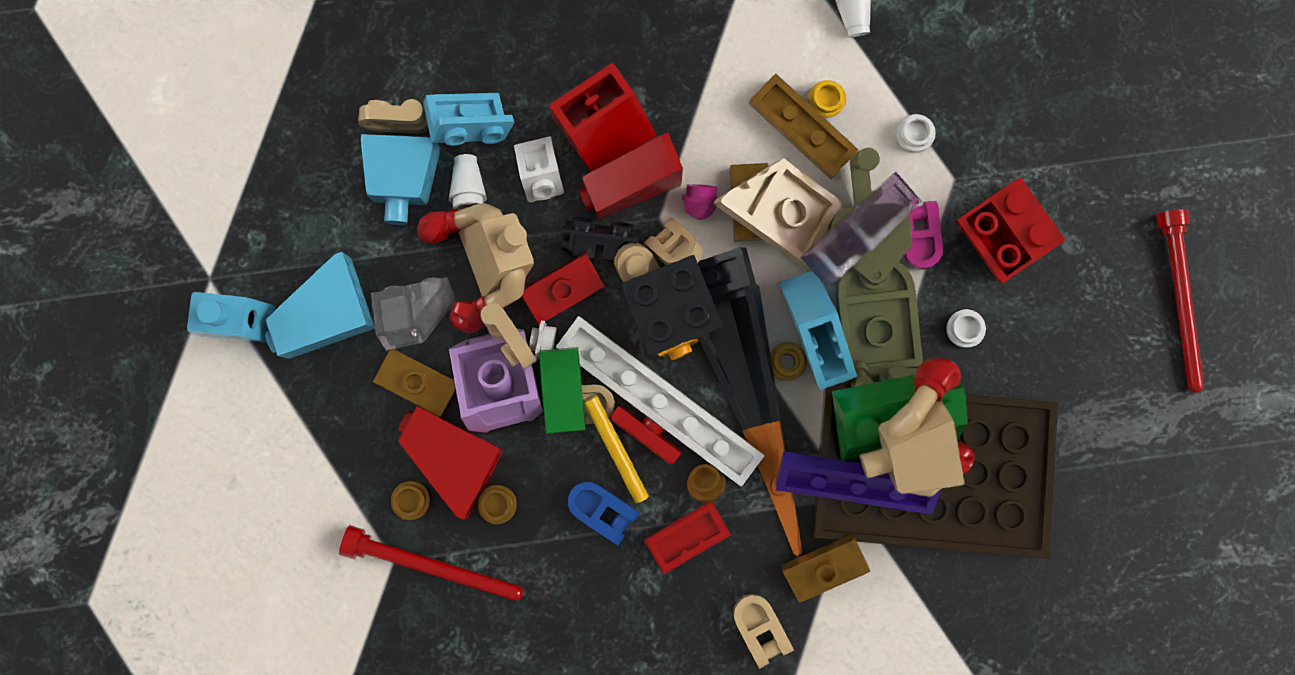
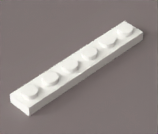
(662, 402)

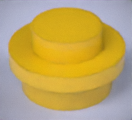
(827, 98)

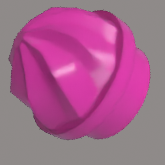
(700, 200)

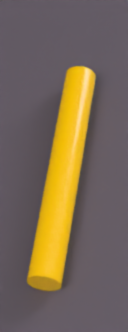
(616, 448)

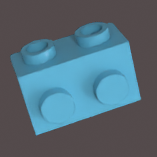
(466, 118)

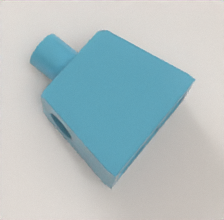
(399, 172)
(228, 317)

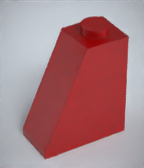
(633, 177)
(449, 457)

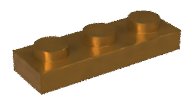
(803, 126)

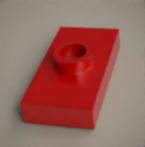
(562, 288)
(646, 432)
(687, 537)

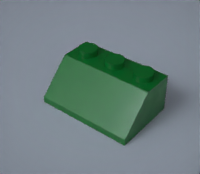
(865, 407)

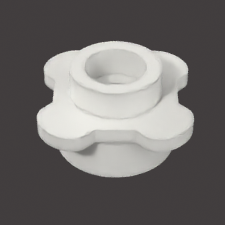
(542, 338)

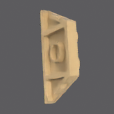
(783, 209)

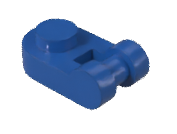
(589, 501)

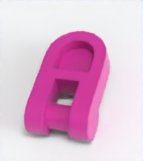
(926, 244)

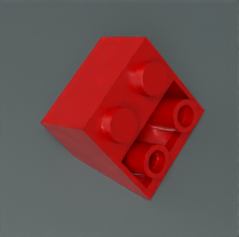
(602, 118)
(1010, 230)

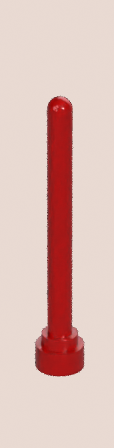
(1174, 225)
(359, 544)

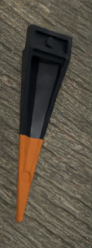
(745, 370)

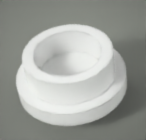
(916, 133)
(966, 328)

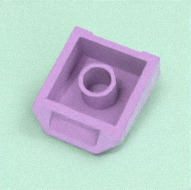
(489, 388)

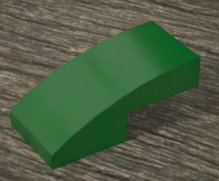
(562, 390)

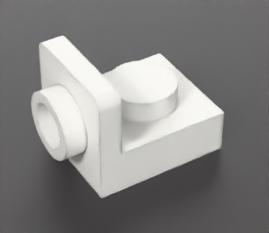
(538, 169)

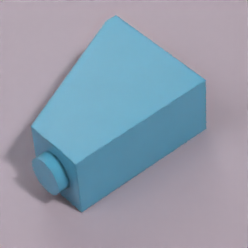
(320, 311)
(818, 329)

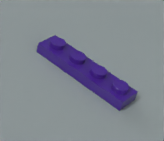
(845, 482)

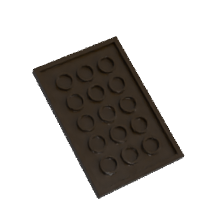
(996, 510)

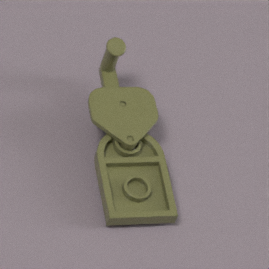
(881, 318)

